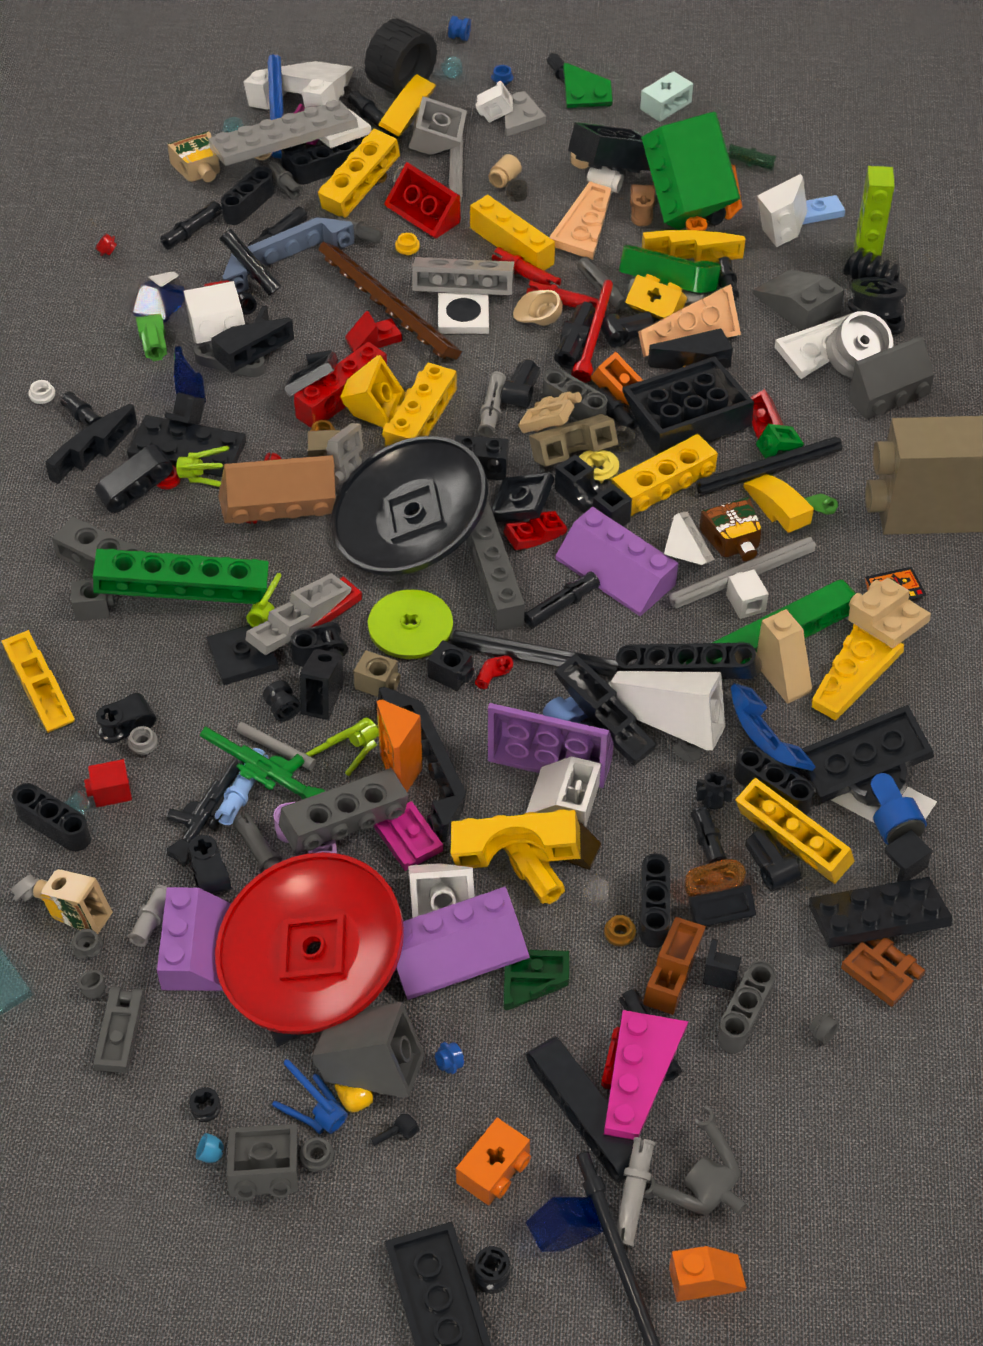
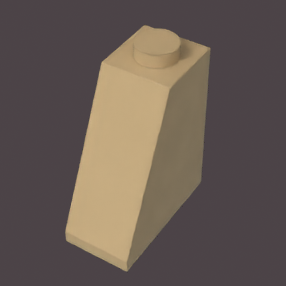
(784, 656)

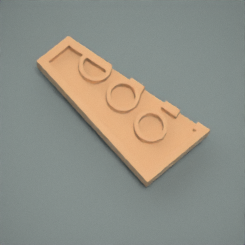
(583, 222)
(704, 315)

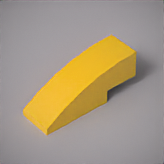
(780, 502)

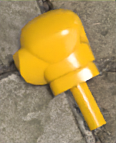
(354, 1098)

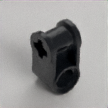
(318, 637)
(124, 717)
(207, 865)

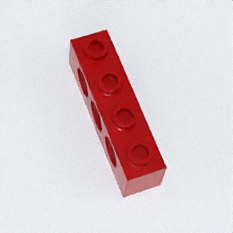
(322, 398)

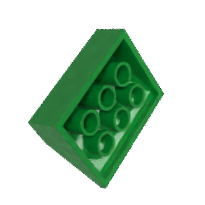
(690, 169)

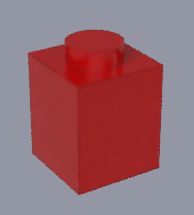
(108, 783)

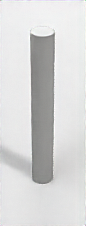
(274, 744)

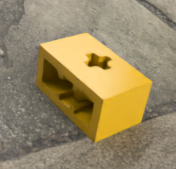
(647, 287)

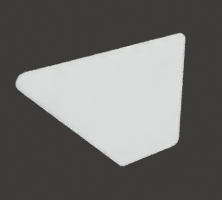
(163, 279)

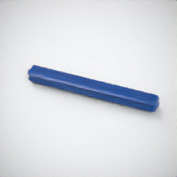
(275, 91)

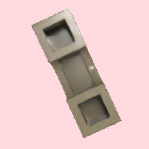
(586, 434)

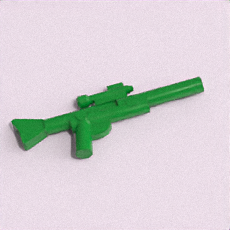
(261, 767)

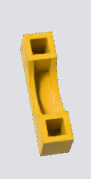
(478, 840)

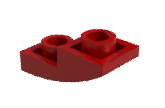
(535, 531)

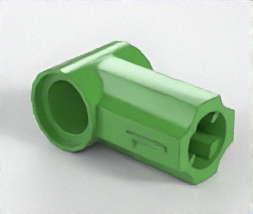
(152, 334)

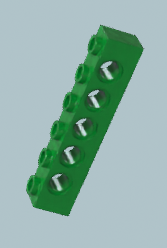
(180, 576)

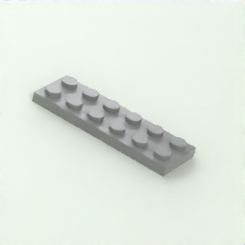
(282, 132)

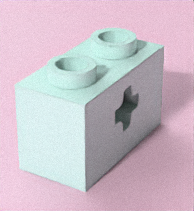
(666, 96)

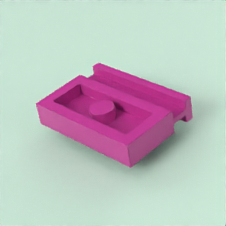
(409, 837)

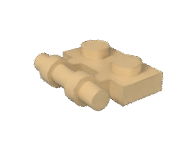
(549, 412)

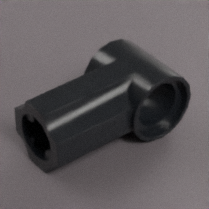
(619, 330)
(520, 388)
(775, 867)

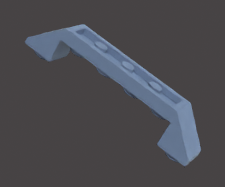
(290, 242)

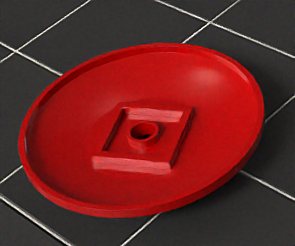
(285, 910)

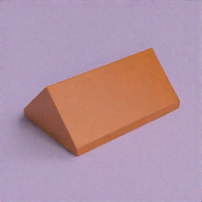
(400, 741)

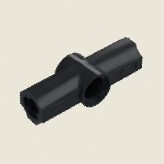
(574, 335)

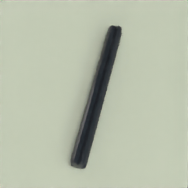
(769, 465)
(530, 651)

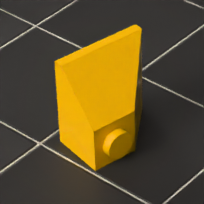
(373, 393)

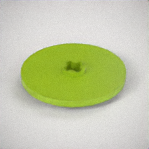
(389, 619)

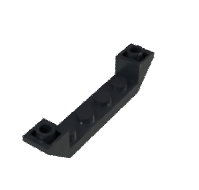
(439, 765)

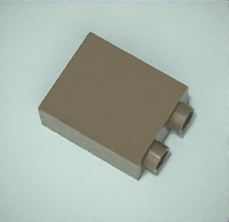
(929, 476)

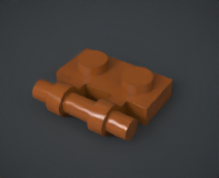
(878, 974)

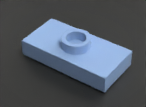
(823, 209)

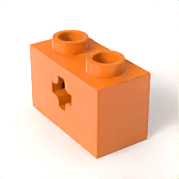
(497, 1144)

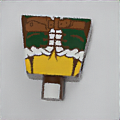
(732, 528)

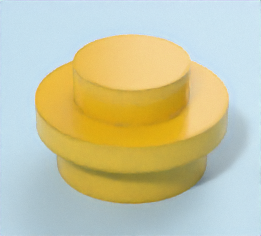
(407, 244)

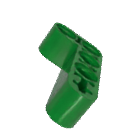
(687, 274)

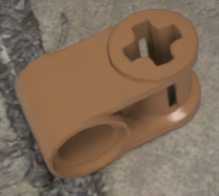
(642, 203)

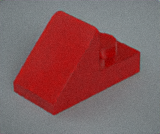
(378, 334)

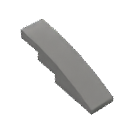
(304, 609)

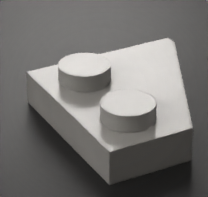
(524, 115)

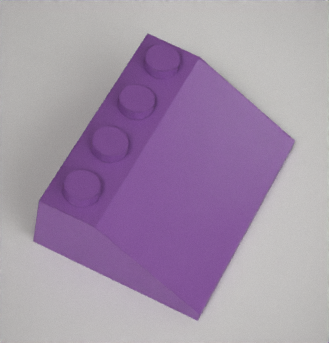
(536, 740)

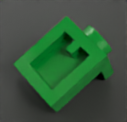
(778, 438)

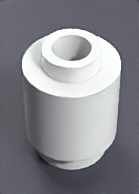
(606, 177)

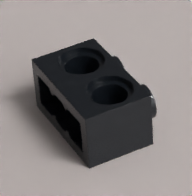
(490, 452)

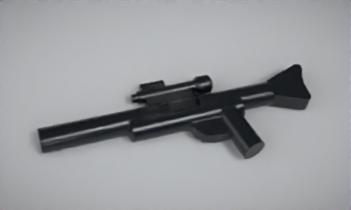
(197, 813)

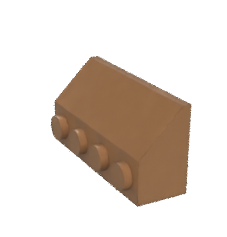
(277, 489)

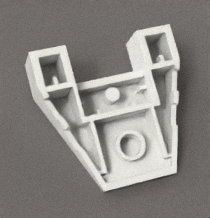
(314, 80)

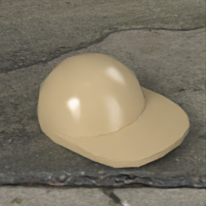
(538, 306)

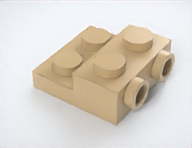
(887, 612)

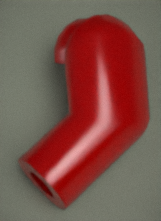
(493, 668)

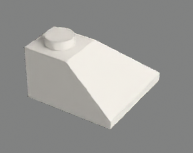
(438, 886)

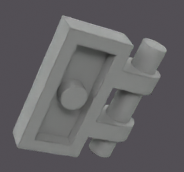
(345, 451)

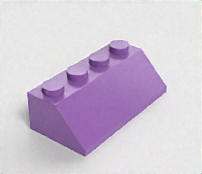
(622, 561)
(460, 943)

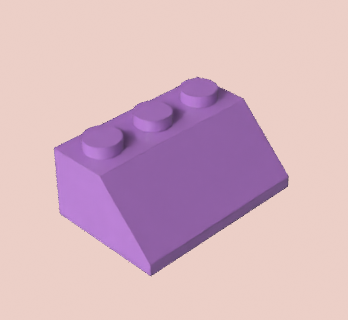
(189, 940)

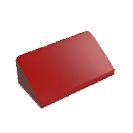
(764, 412)

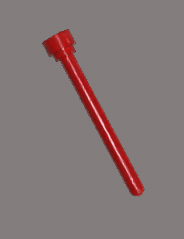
(583, 368)

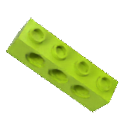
(874, 210)

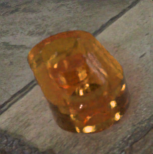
(713, 876)

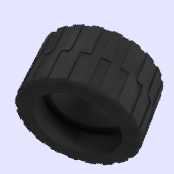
(398, 54)

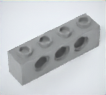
(463, 276)

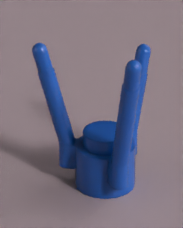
(328, 1111)

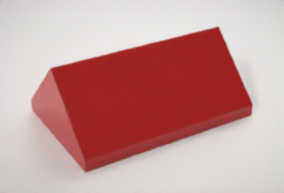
(424, 201)

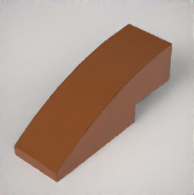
(673, 965)

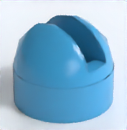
(209, 1149)

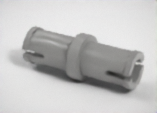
(149, 917)

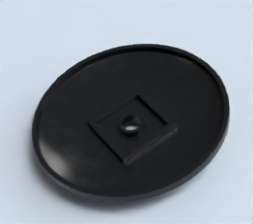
(415, 473)

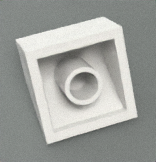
(783, 210)
(213, 310)

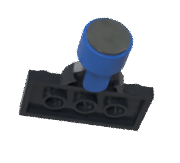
(873, 767)

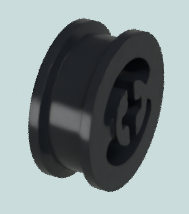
(877, 296)

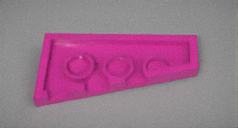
(640, 1066)

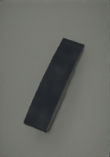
(95, 439)
(604, 710)

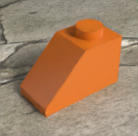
(614, 375)
(705, 1273)

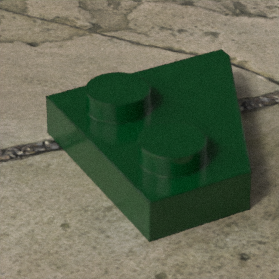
(535, 977)

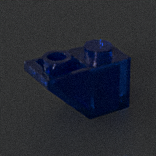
(564, 1223)

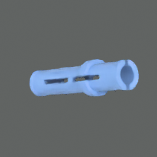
(235, 797)

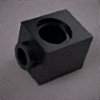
(450, 665)

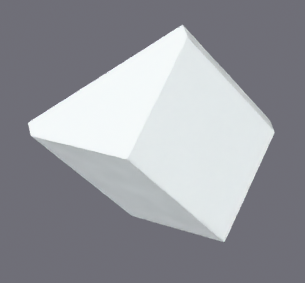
(686, 541)

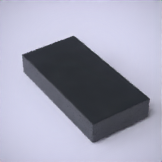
(722, 905)

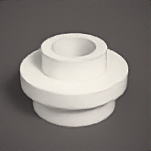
(41, 392)

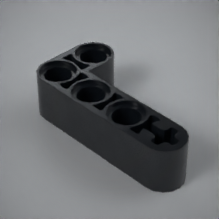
(316, 162)

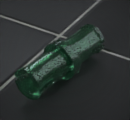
(751, 157)

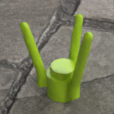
(192, 466)
(260, 611)
(360, 734)

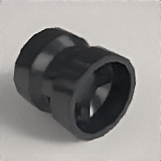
(282, 702)
(492, 1278)

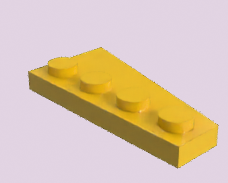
(853, 672)

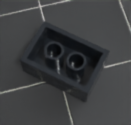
(608, 147)

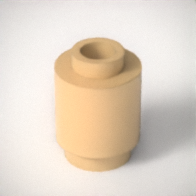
(504, 170)

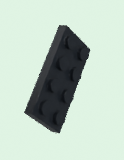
(181, 438)
(879, 912)
(436, 1288)

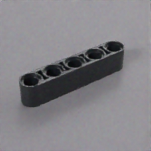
(701, 653)
(580, 1103)

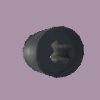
(861, 266)

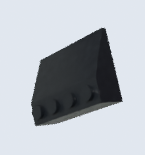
(688, 403)

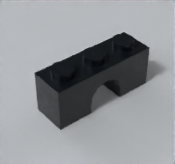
(576, 483)

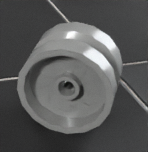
(856, 339)

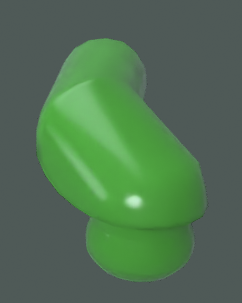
(823, 503)

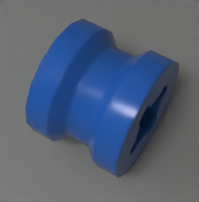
(459, 28)

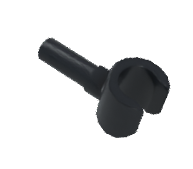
(404, 1124)

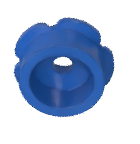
(502, 73)
(449, 1057)

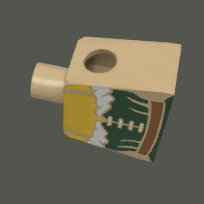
(194, 157)
(74, 900)

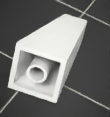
(675, 702)

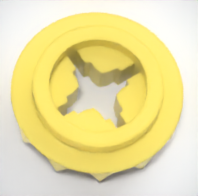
(602, 458)

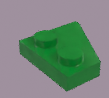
(585, 88)

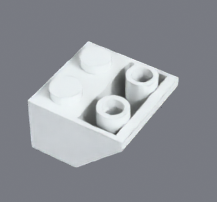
(567, 786)

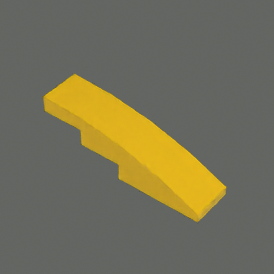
(405, 106)
(695, 244)
(38, 681)

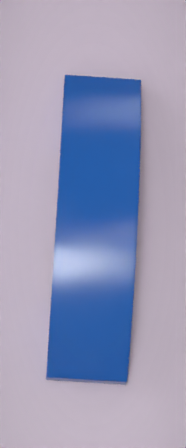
(749, 711)

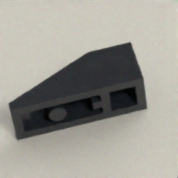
(249, 342)
(691, 349)

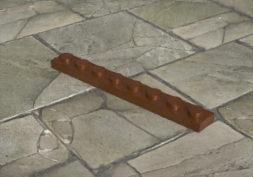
(394, 306)

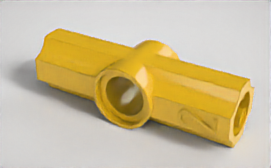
(533, 865)

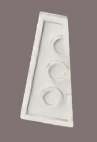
(807, 348)

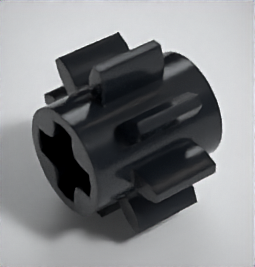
(714, 790)

